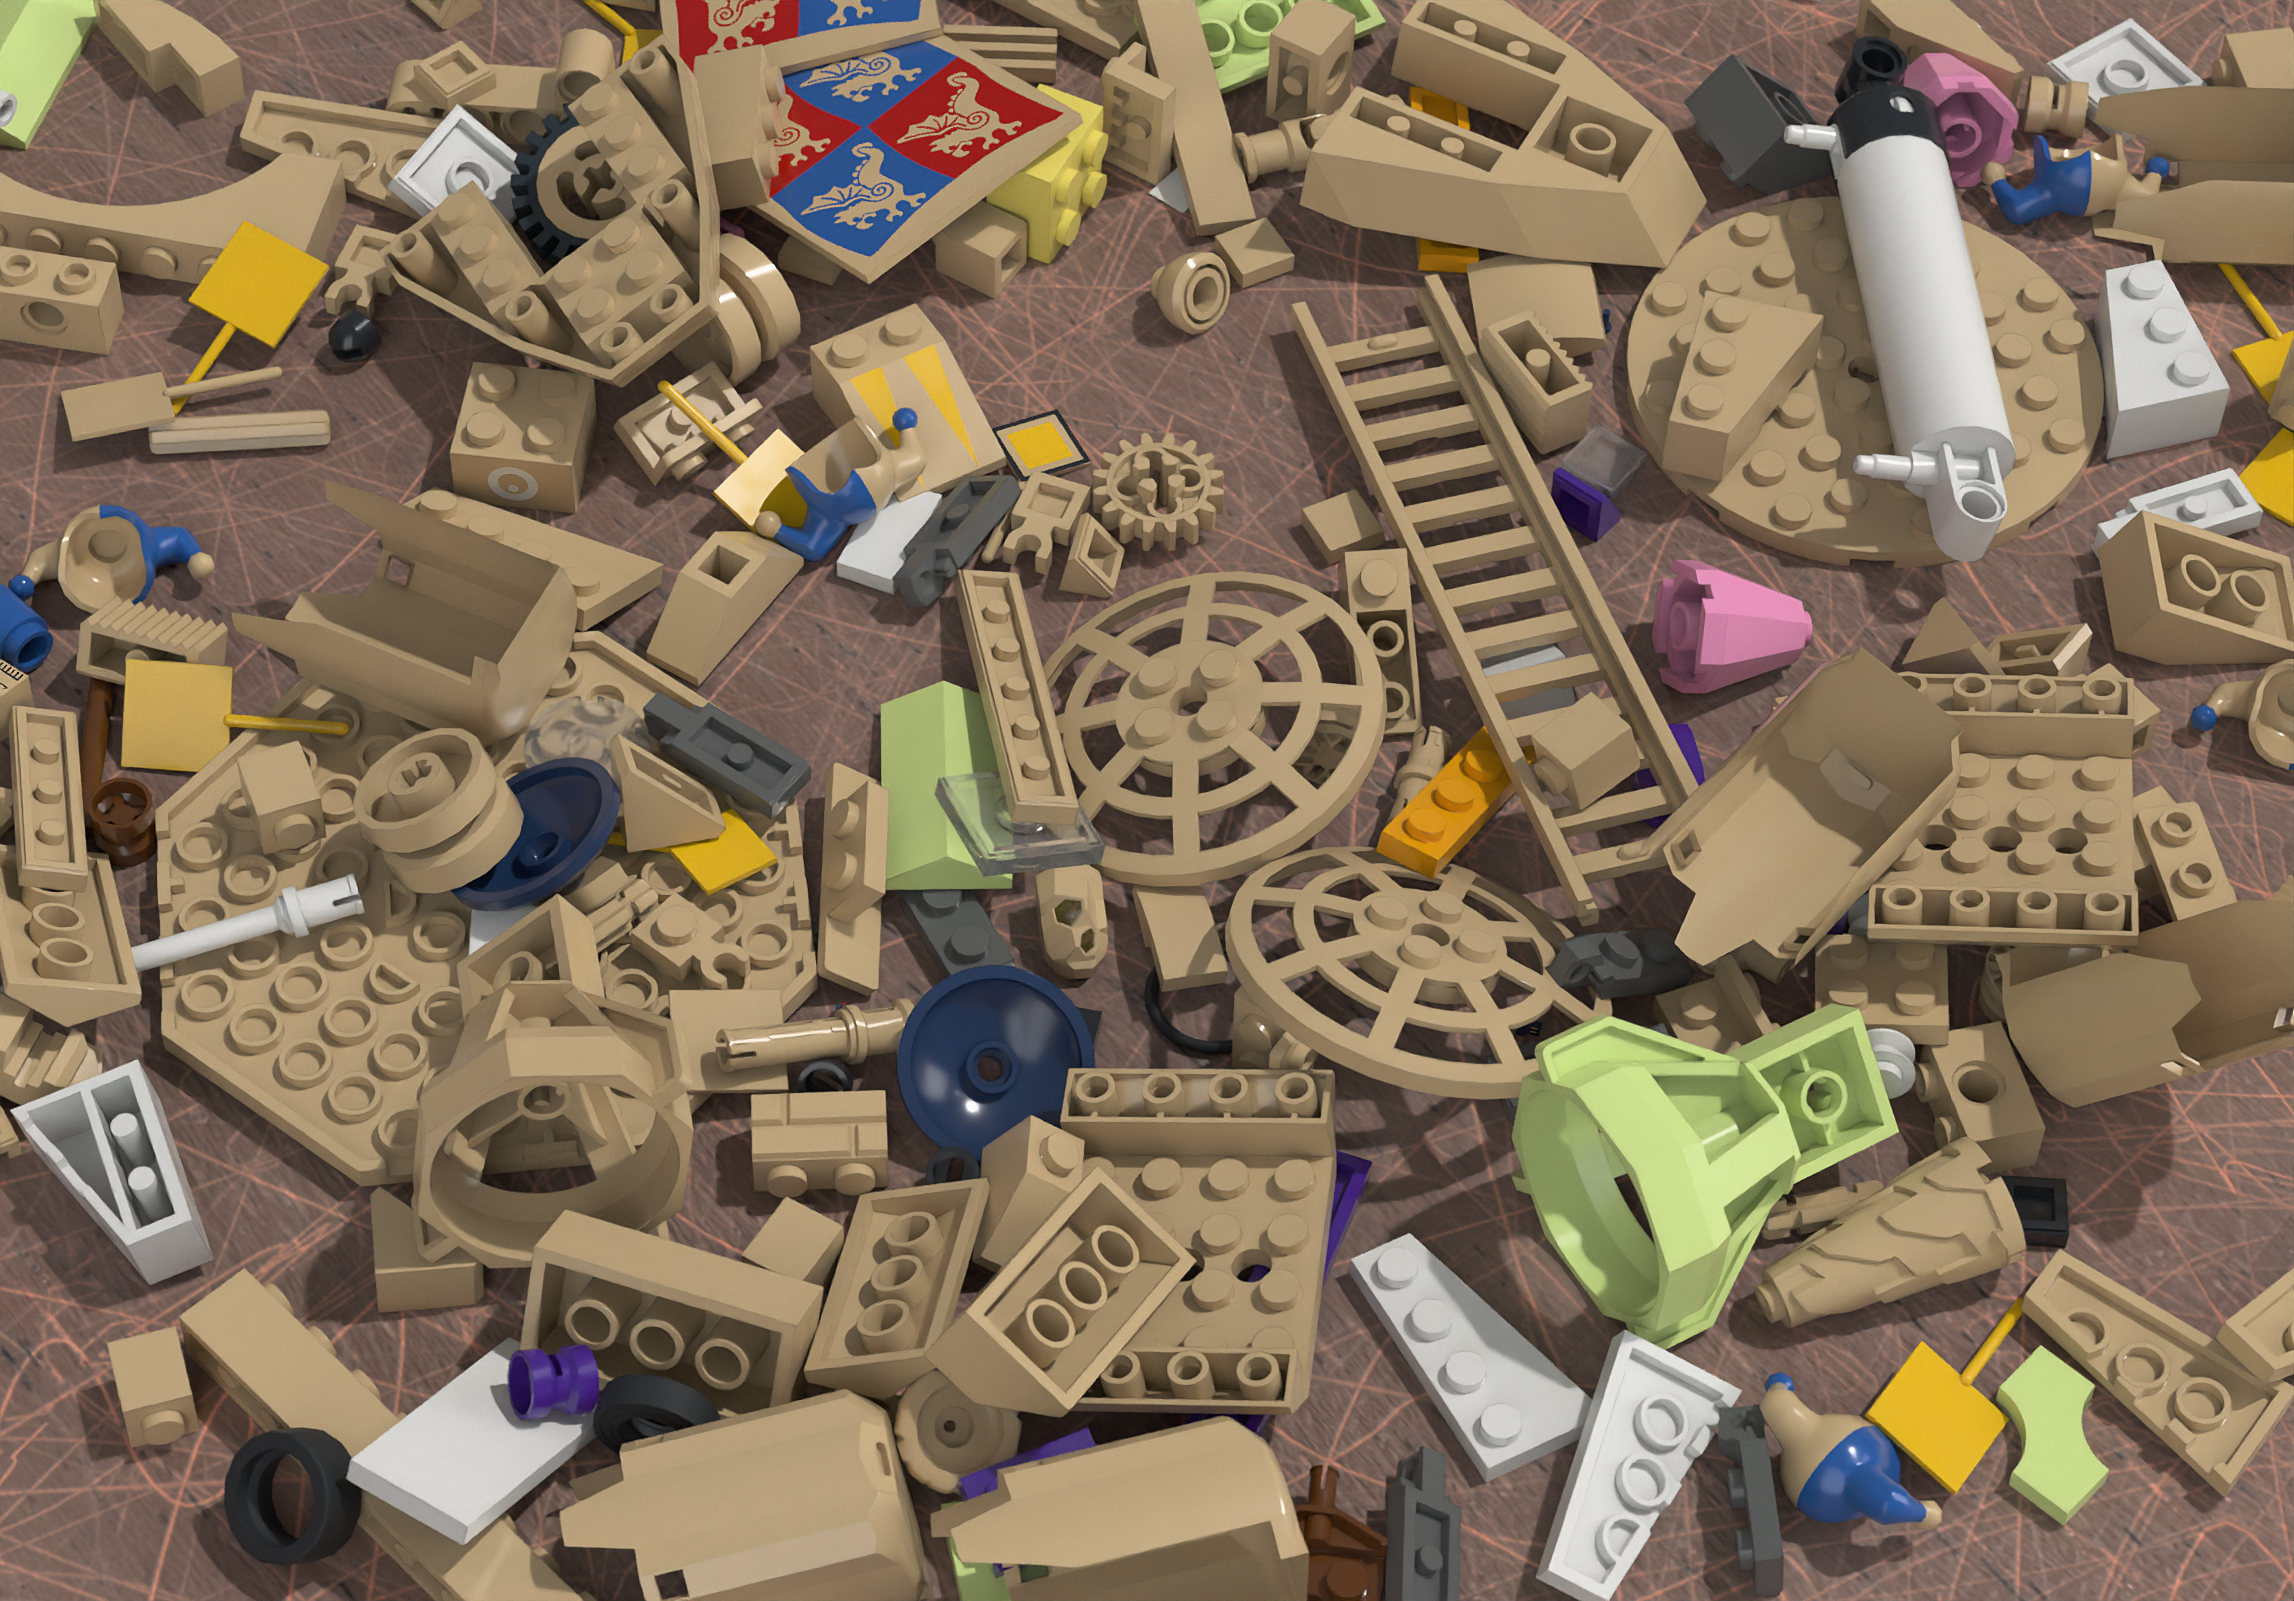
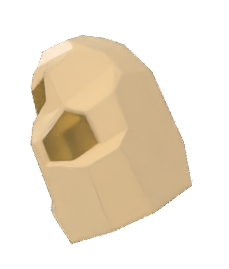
(1071, 920)

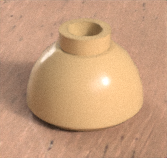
(1192, 291)

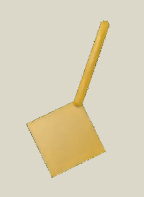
(719, 860)

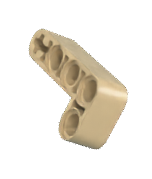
(521, 93)

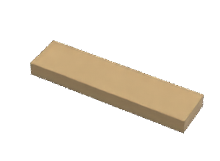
(47, 799)

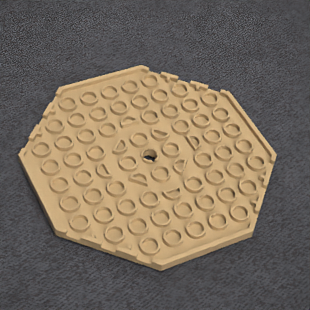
(360, 1014)

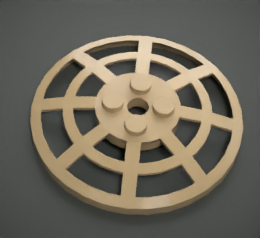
(1223, 727)
(1417, 947)

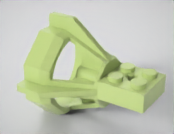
(1703, 1144)

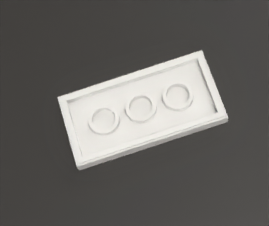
(467, 1452)

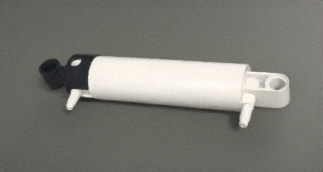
(1917, 298)

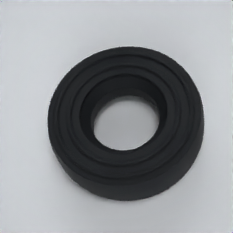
(639, 1396)

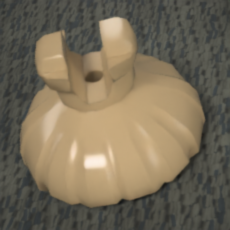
(972, 1442)

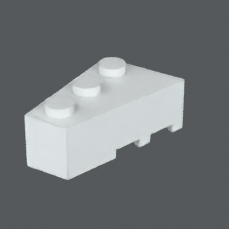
(2154, 364)
(122, 1166)

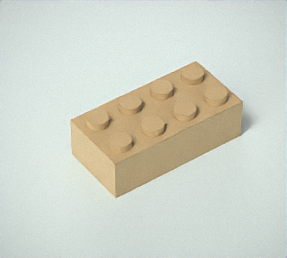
(671, 1313)

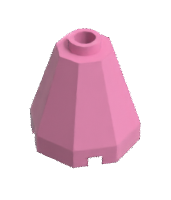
(1972, 113)
(1723, 628)

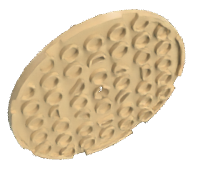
(1798, 474)

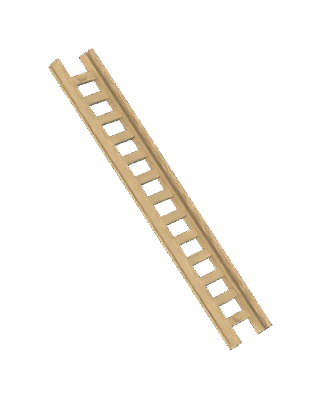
(1545, 534)

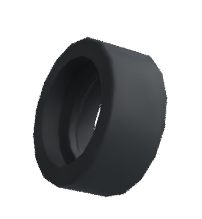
(251, 1506)

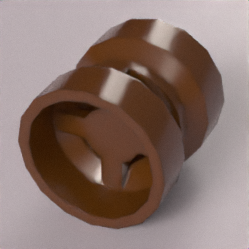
(123, 821)

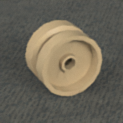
(754, 319)
(438, 810)

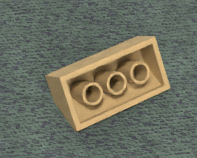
(1062, 1303)

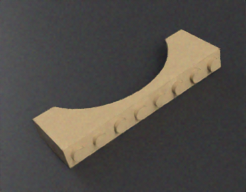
(180, 240)

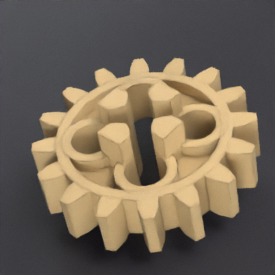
(1187, 487)

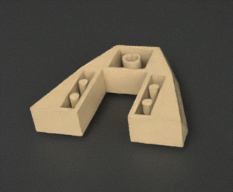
(1584, 186)
(627, 288)

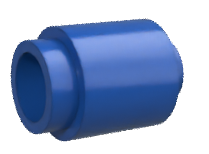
(22, 633)

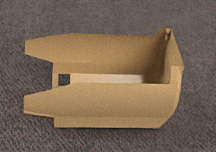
(2231, 178)
(453, 647)
(1787, 816)
(2168, 1010)
(763, 1507)
(1142, 1520)

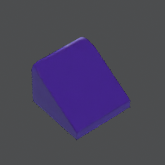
(1583, 505)

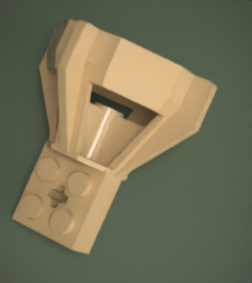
(545, 1047)

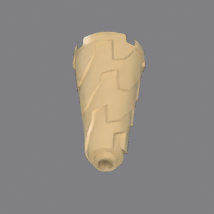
(1915, 1233)

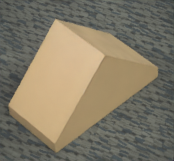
(1948, 646)
(2043, 651)
(659, 801)
(406, 1278)

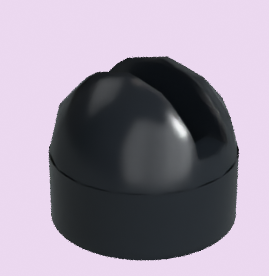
(353, 337)
(830, 1067)
(941, 1162)

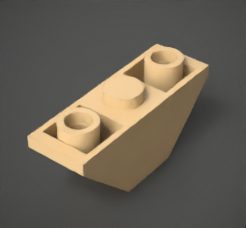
(718, 601)

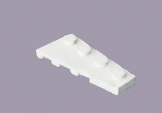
(1477, 1369)
(1635, 1448)

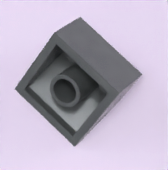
(1745, 118)

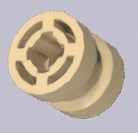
(2069, 109)

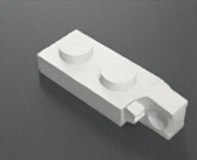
(2209, 502)

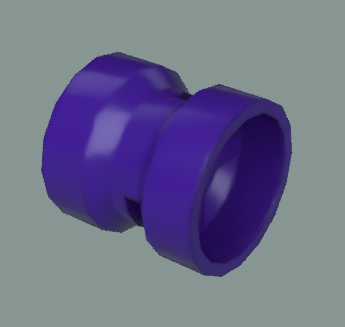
(553, 1382)

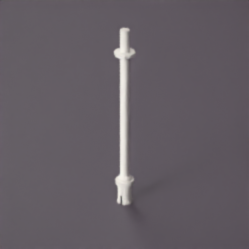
(290, 913)

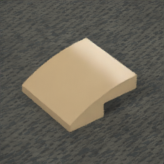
(1557, 290)

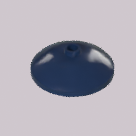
(565, 826)
(997, 1016)

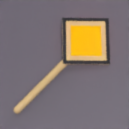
(1035, 444)

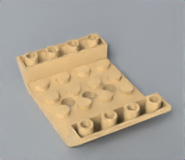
(2038, 774)
(1240, 1180)

